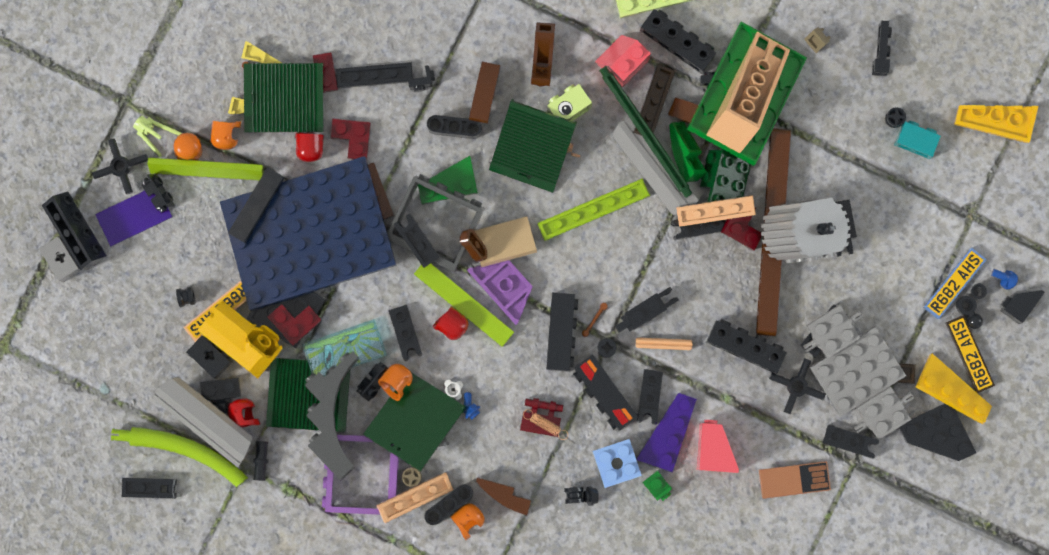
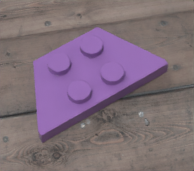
(505, 286)

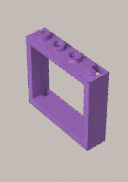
(328, 483)

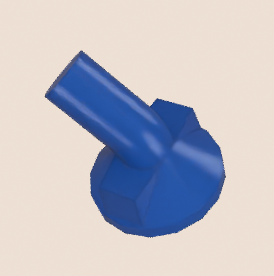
(1008, 279)
(471, 409)

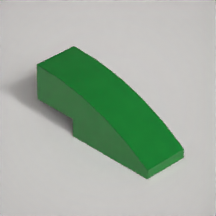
(686, 152)

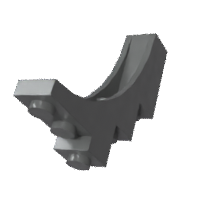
(326, 389)

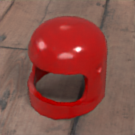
(309, 146)
(452, 324)
(235, 412)

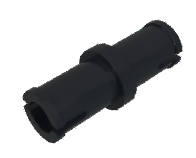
(260, 461)

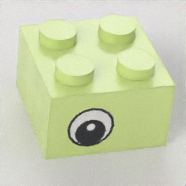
(570, 104)

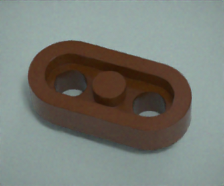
(473, 245)

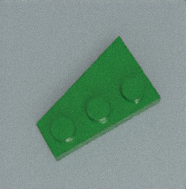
(457, 178)

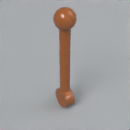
(585, 333)

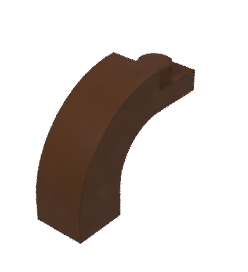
(543, 54)

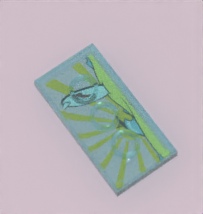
(327, 350)

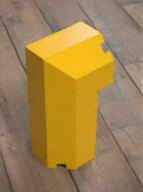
(242, 341)

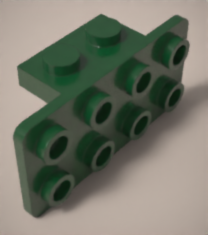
(725, 175)

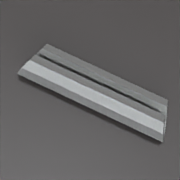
(651, 169)
(204, 419)

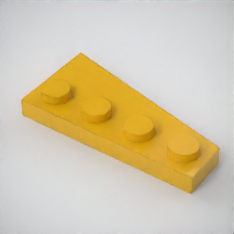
(999, 120)
(950, 389)

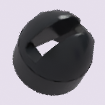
(974, 291)

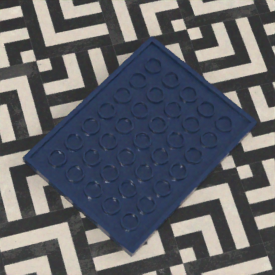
(312, 235)

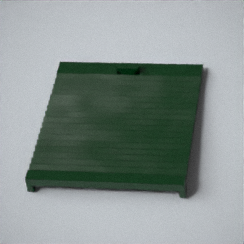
(283, 97)
(532, 145)
(291, 399)
(415, 422)

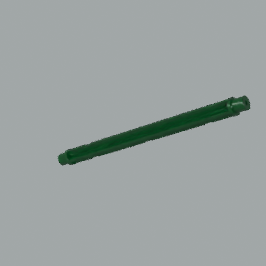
(645, 131)

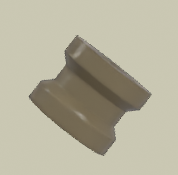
(411, 477)

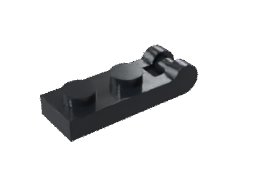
(148, 488)

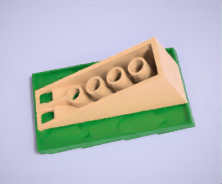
(747, 93)

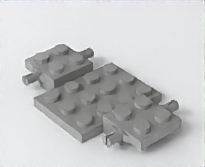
(858, 372)

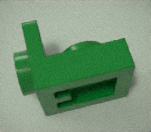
(658, 486)

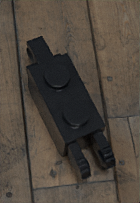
(645, 311)

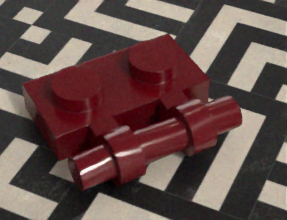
(528, 426)

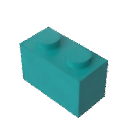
(917, 140)

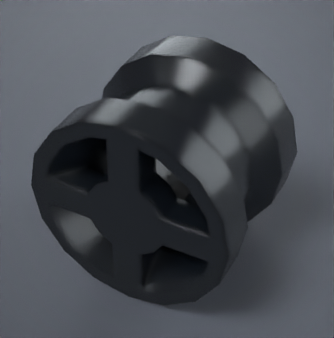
(899, 117)
(185, 296)
(606, 348)
(574, 495)

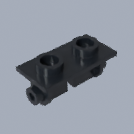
(154, 185)
(369, 389)

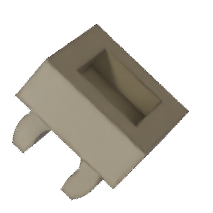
(817, 39)

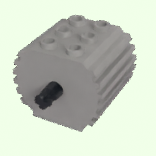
(805, 230)

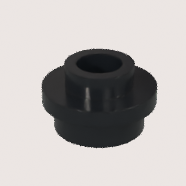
(591, 496)

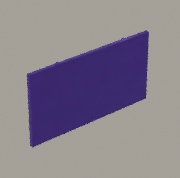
(130, 218)

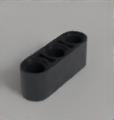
(446, 121)
(439, 506)

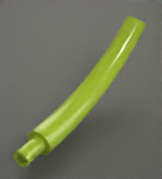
(178, 444)

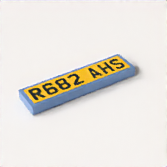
(954, 283)

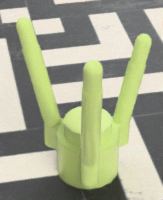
(145, 126)

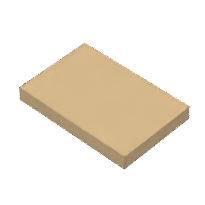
(507, 241)

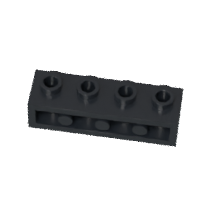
(678, 41)
(74, 230)
(746, 347)

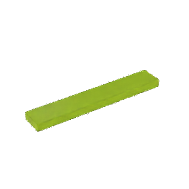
(205, 169)
(593, 209)
(464, 304)

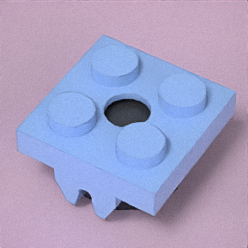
(617, 463)

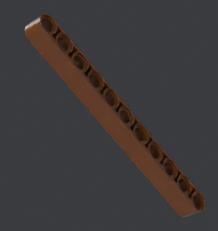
(771, 267)

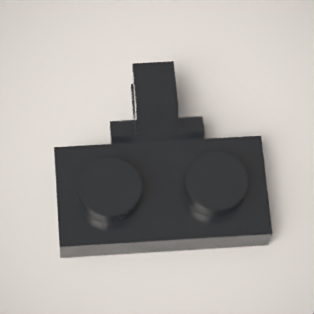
(221, 391)

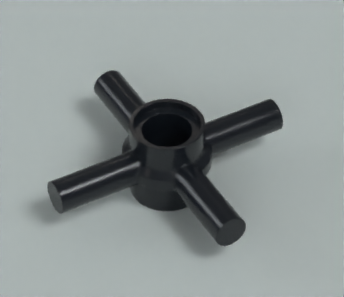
(116, 159)
(805, 389)

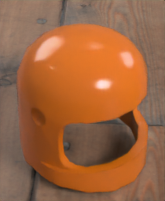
(222, 134)
(187, 147)
(398, 377)
(467, 517)

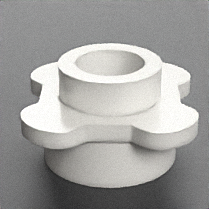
(457, 385)

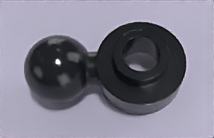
(974, 320)

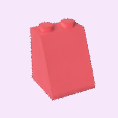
(624, 58)
(714, 449)

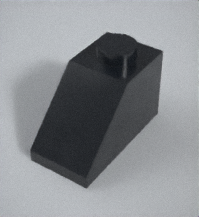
(1020, 305)

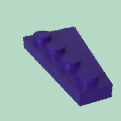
(668, 436)

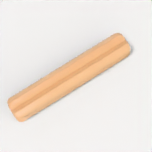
(659, 343)

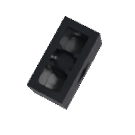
(214, 367)

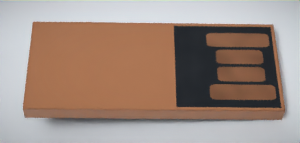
(794, 480)

